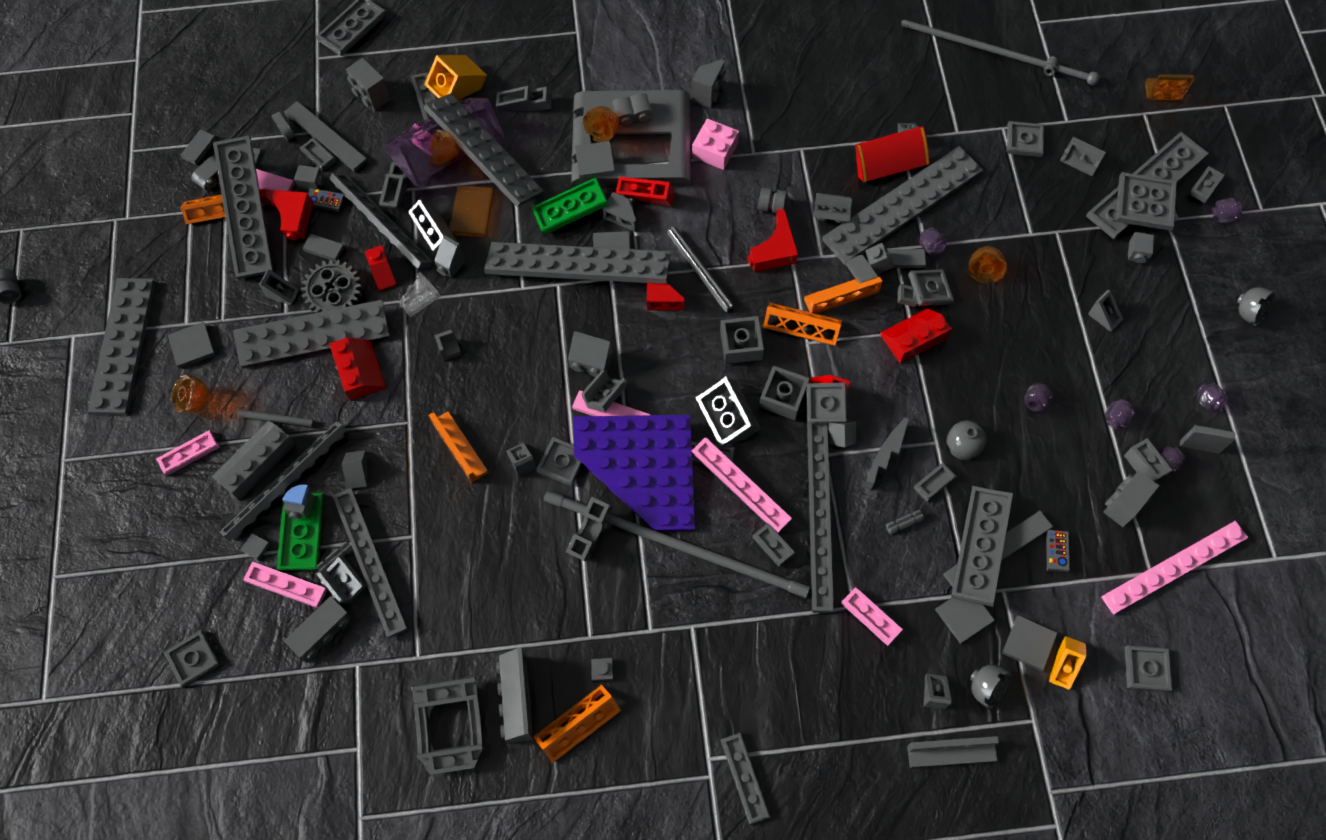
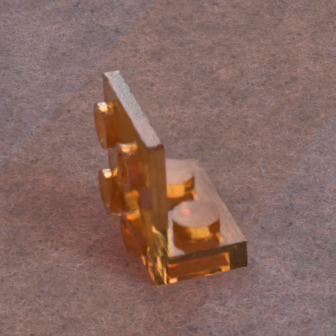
(1168, 86)

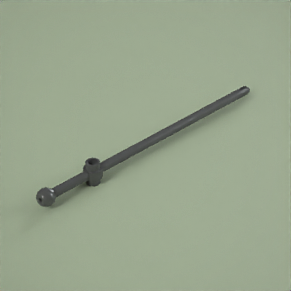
(1050, 66)

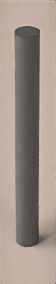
(275, 418)

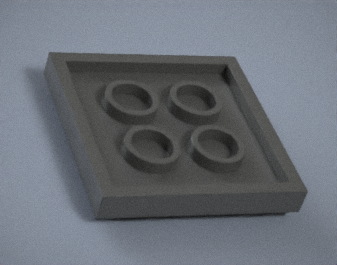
(1146, 201)

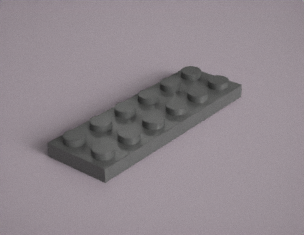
(982, 546)

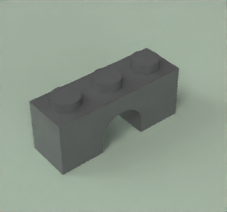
(590, 530)

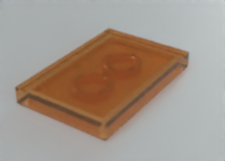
(471, 211)

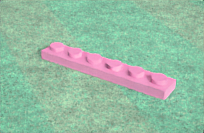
(741, 485)

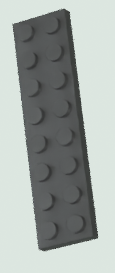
(483, 150)
(1169, 163)
(243, 207)
(310, 333)
(121, 347)

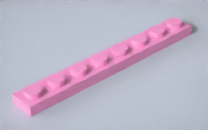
(1174, 567)

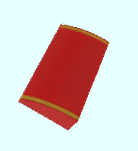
(892, 154)

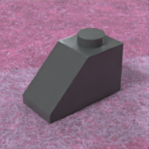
(620, 212)
(449, 257)

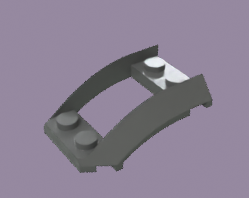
(442, 693)

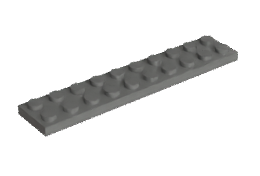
(902, 205)
(578, 262)

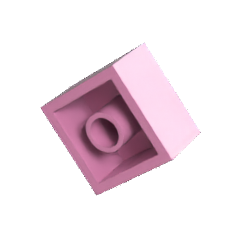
(715, 144)

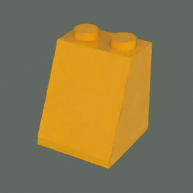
(454, 75)

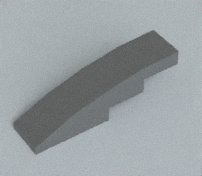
(889, 449)

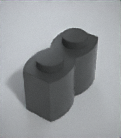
(632, 109)

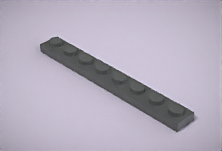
(381, 220)
(279, 485)
(370, 563)

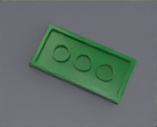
(570, 206)
(301, 539)

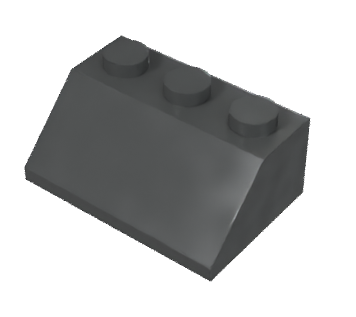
(728, 412)

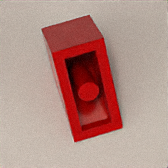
(380, 268)
(663, 297)

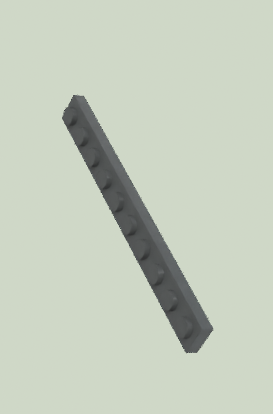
(820, 518)

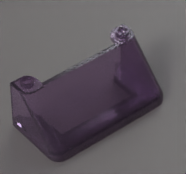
(412, 146)

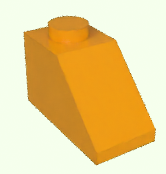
(1068, 662)

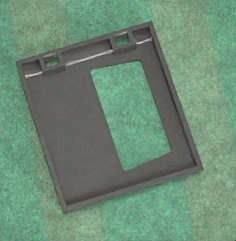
(669, 116)

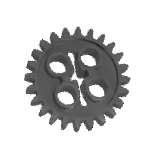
(331, 287)

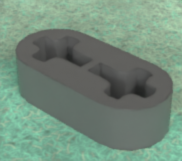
(283, 126)

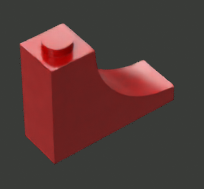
(293, 208)
(777, 250)

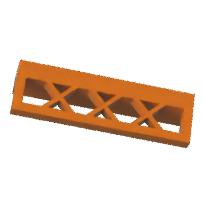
(203, 209)
(841, 294)
(805, 317)
(459, 446)
(579, 725)

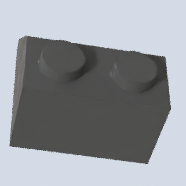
(589, 354)

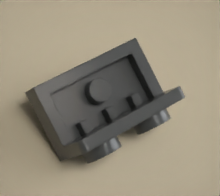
(832, 207)
(602, 392)
(342, 581)

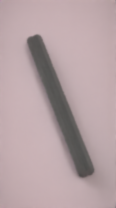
(700, 269)

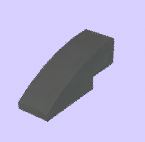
(524, 99)
(394, 187)

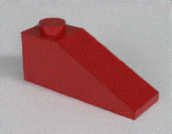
(646, 190)

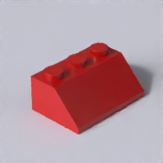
(916, 334)
(357, 367)

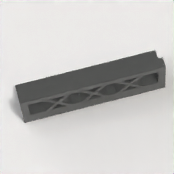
(952, 752)

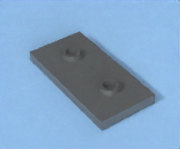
(351, 26)

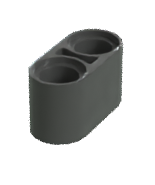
(207, 174)

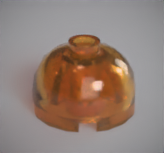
(601, 123)
(443, 148)
(987, 264)
(189, 394)

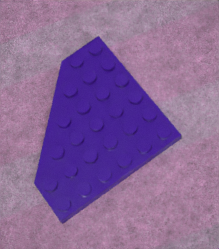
(643, 463)

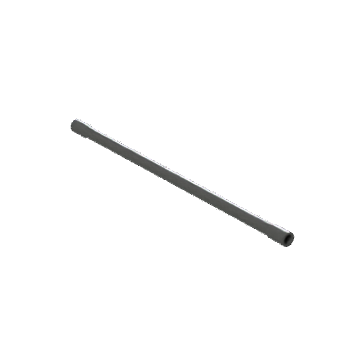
(792, 586)

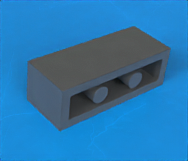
(430, 223)
(318, 629)

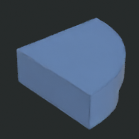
(296, 495)

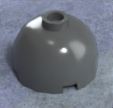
(1255, 304)
(966, 440)
(989, 683)

